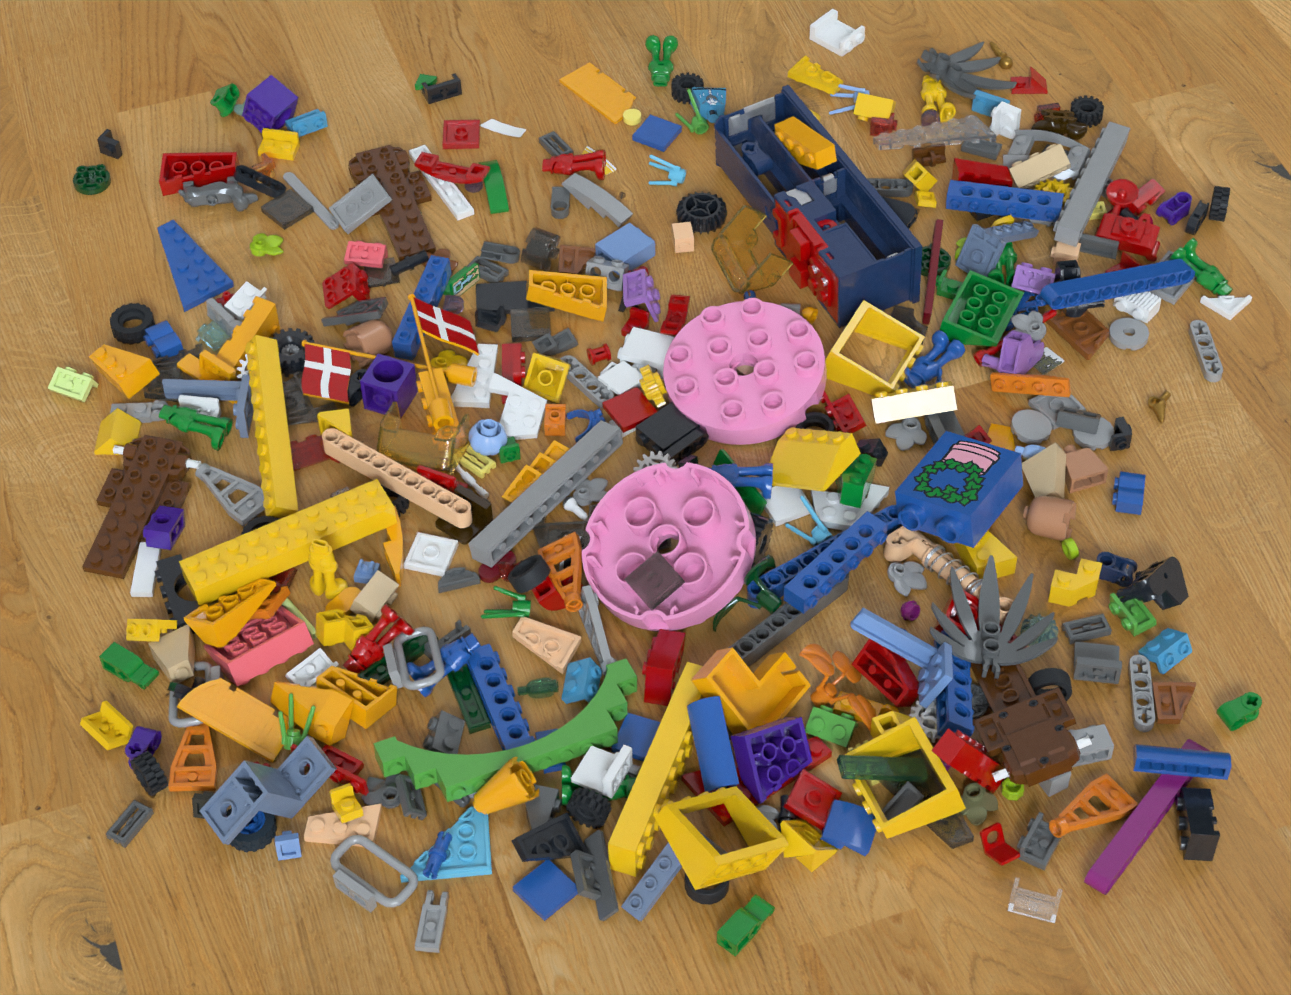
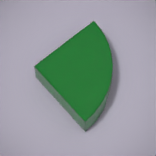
(429, 79)

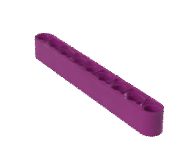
(1137, 828)

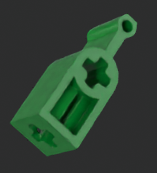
(127, 666)
(744, 925)

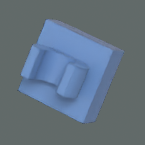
(365, 571)
(288, 845)

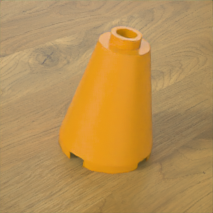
(507, 788)

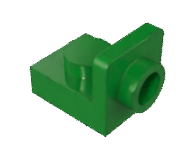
(947, 287)
(510, 451)

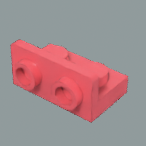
(365, 254)

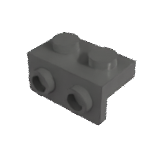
(444, 733)
(1038, 844)

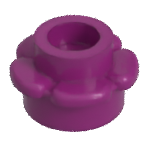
(910, 610)

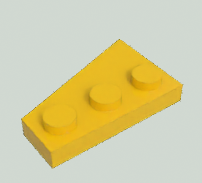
(812, 75)

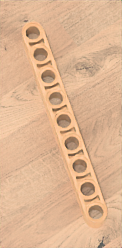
(397, 478)

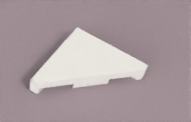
(1226, 305)

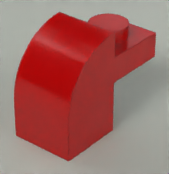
(549, 596)

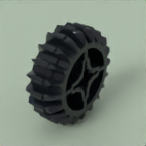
(703, 211)

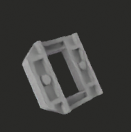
(1024, 142)

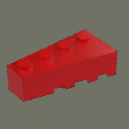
(195, 167)
(968, 758)

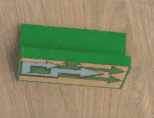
(463, 280)

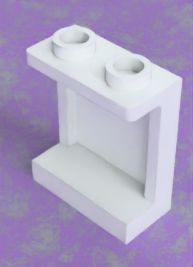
(835, 35)
(645, 348)

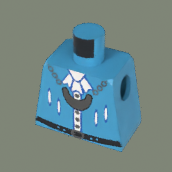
(710, 102)

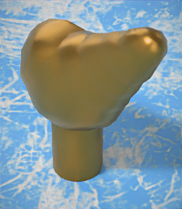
(1158, 405)

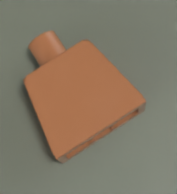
(1083, 469)

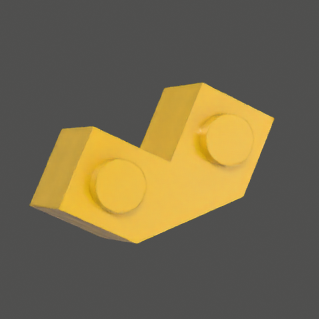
(1070, 587)
(336, 628)

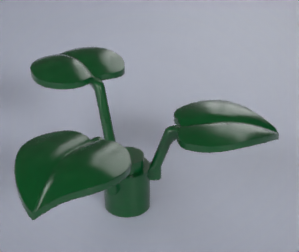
(765, 598)

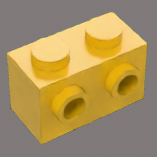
(873, 106)

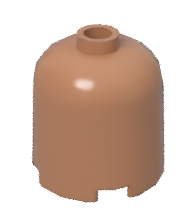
(370, 338)
(1050, 517)

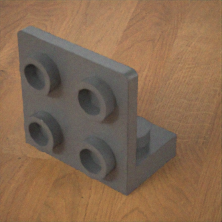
(1097, 662)

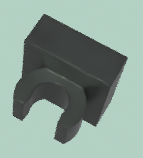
(199, 801)

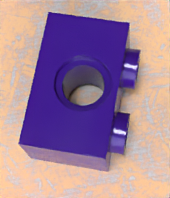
(164, 527)

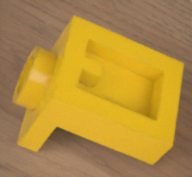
(345, 803)

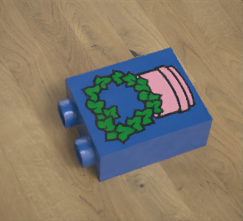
(959, 489)

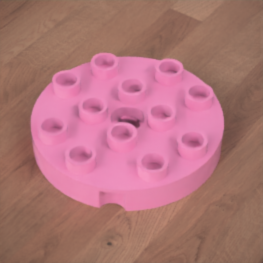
(752, 407)
(678, 504)

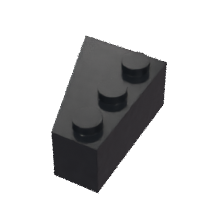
(1196, 824)

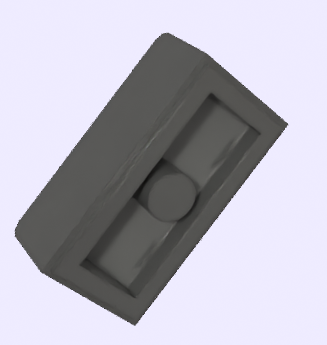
(1078, 420)

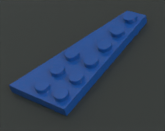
(192, 269)

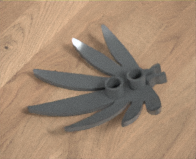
(952, 68)
(988, 644)

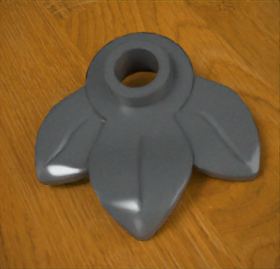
(380, 792)

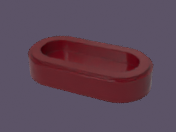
(490, 574)

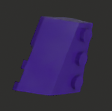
(771, 755)

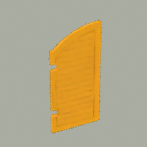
(599, 92)
(236, 716)

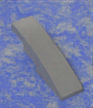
(600, 200)

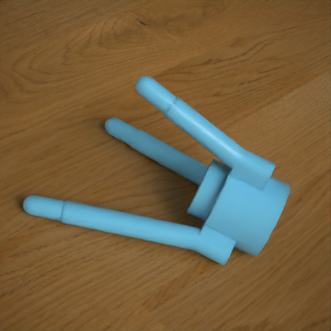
(676, 174)
(819, 533)

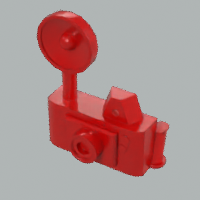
(1132, 234)

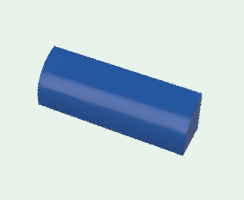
(712, 744)
(1181, 762)

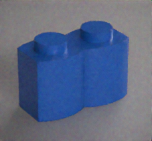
(162, 340)
(1129, 493)

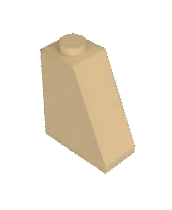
(1047, 472)
(175, 654)

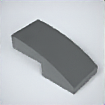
(556, 344)

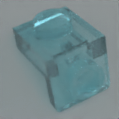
(212, 335)

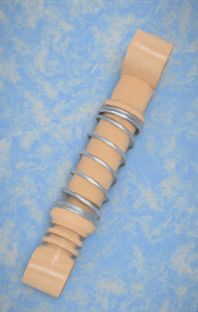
(935, 558)

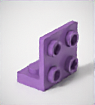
(1031, 279)
(640, 289)

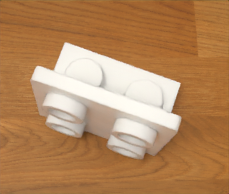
(603, 770)

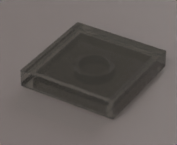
(287, 209)
(529, 323)
(654, 580)

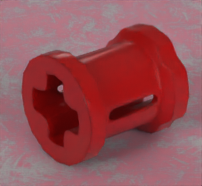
(599, 354)

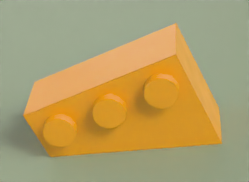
(371, 698)

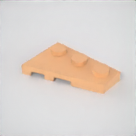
(547, 642)
(330, 830)

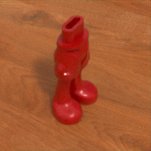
(569, 163)
(367, 649)

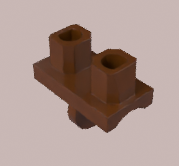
(930, 155)

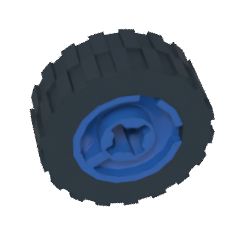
(257, 834)

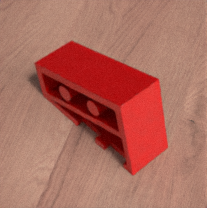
(981, 173)
(887, 673)

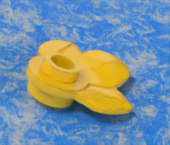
(446, 358)

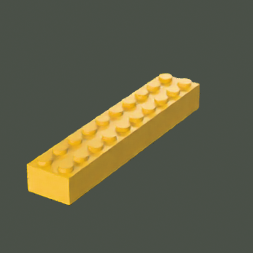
(287, 542)
(655, 780)

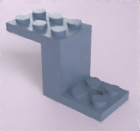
(267, 790)

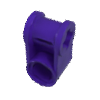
(1175, 208)
(142, 740)

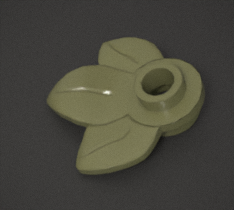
(978, 805)

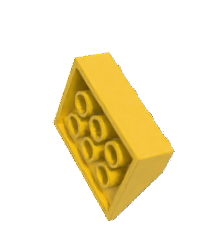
(812, 458)

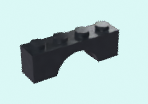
(173, 581)

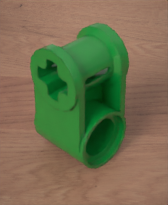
(225, 99)
(1240, 710)

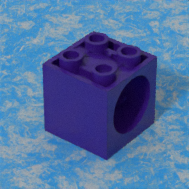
(269, 105)
(388, 382)

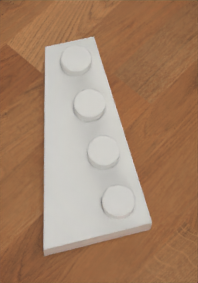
(479, 394)

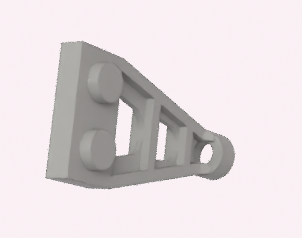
(247, 507)
(593, 625)

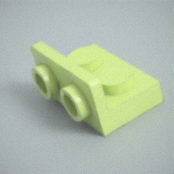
(72, 384)

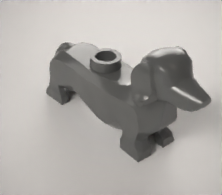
(217, 194)

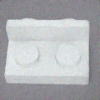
(1005, 120)
(243, 300)

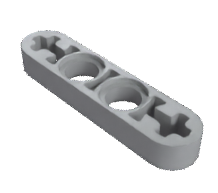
(1209, 350)
(588, 380)
(1141, 693)

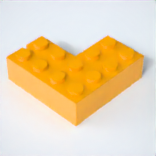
(751, 697)

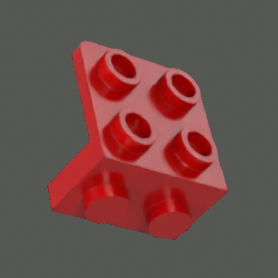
(345, 283)

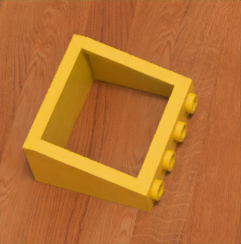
(879, 326)
(894, 743)
(699, 858)

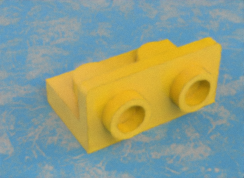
(279, 144)
(148, 629)

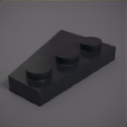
(549, 841)

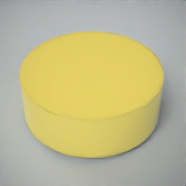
(632, 117)

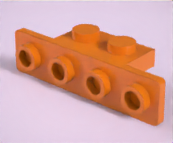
(1030, 384)

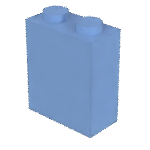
(627, 245)

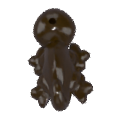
(1061, 123)

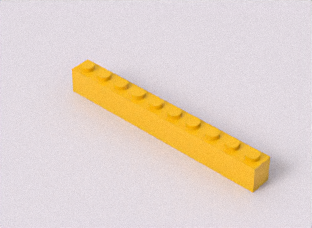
(271, 427)

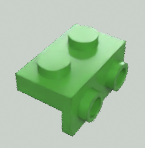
(1132, 614)
(831, 726)

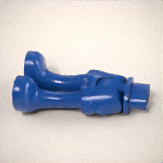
(925, 367)
(734, 473)
(453, 656)

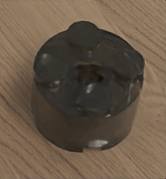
(540, 249)

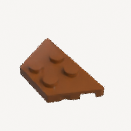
(1082, 333)

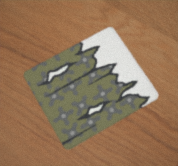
(1048, 361)

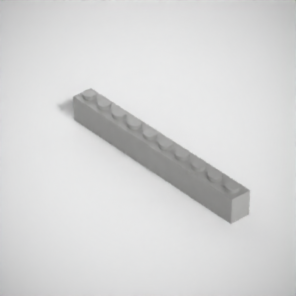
(1090, 184)
(545, 494)

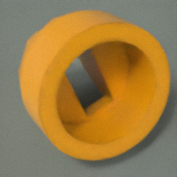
(810, 314)

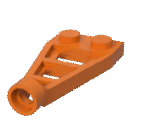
(557, 552)
(195, 777)
(1109, 792)

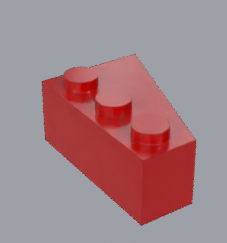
(662, 665)

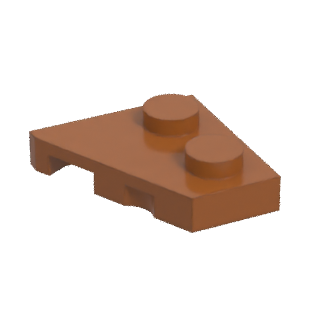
(574, 259)
(1171, 700)

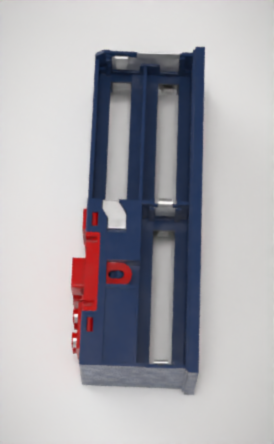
(844, 263)

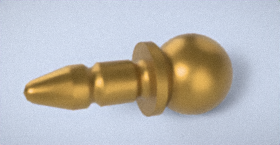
(1005, 62)

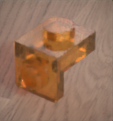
(265, 167)

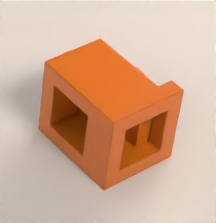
(555, 419)

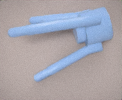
(854, 96)

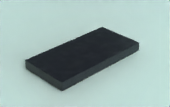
(507, 294)

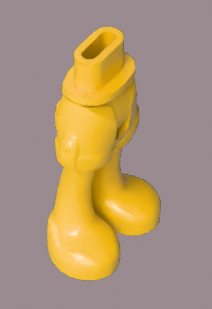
(932, 92)
(324, 566)

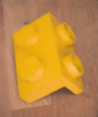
(108, 726)

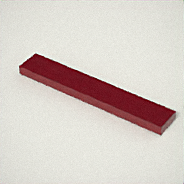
(932, 272)

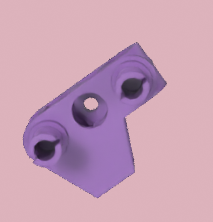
(1017, 354)

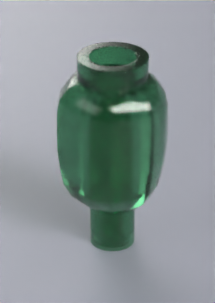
(539, 688)

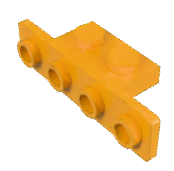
(207, 368)

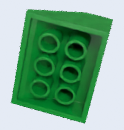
(980, 311)

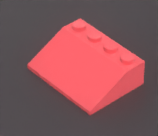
(261, 646)

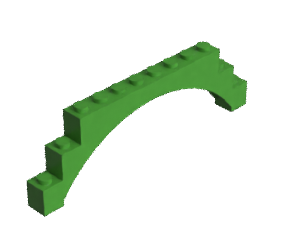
(467, 774)

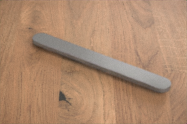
(305, 194)

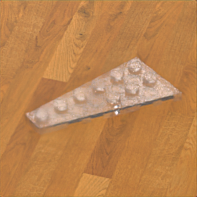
(949, 133)

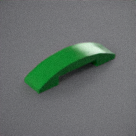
(495, 188)

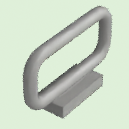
(397, 664)
(211, 673)
(360, 890)

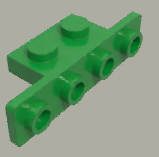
(750, 495)

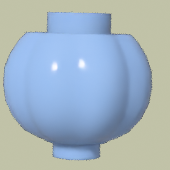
(487, 437)

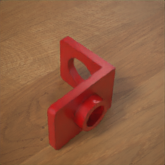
(998, 850)

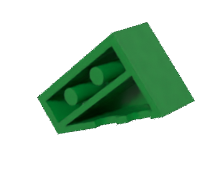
(856, 481)

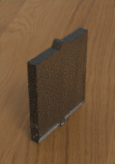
(381, 276)

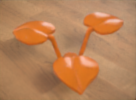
(825, 692)

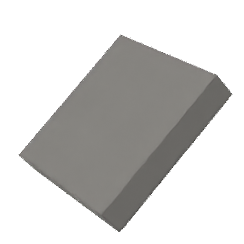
(1051, 405)

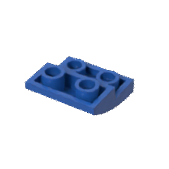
(849, 827)

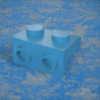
(986, 102)
(307, 122)
(1167, 649)
(581, 681)

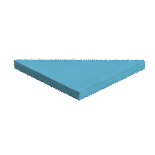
(467, 853)

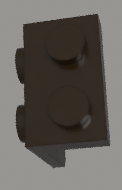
(481, 517)

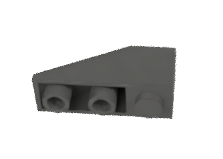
(543, 807)

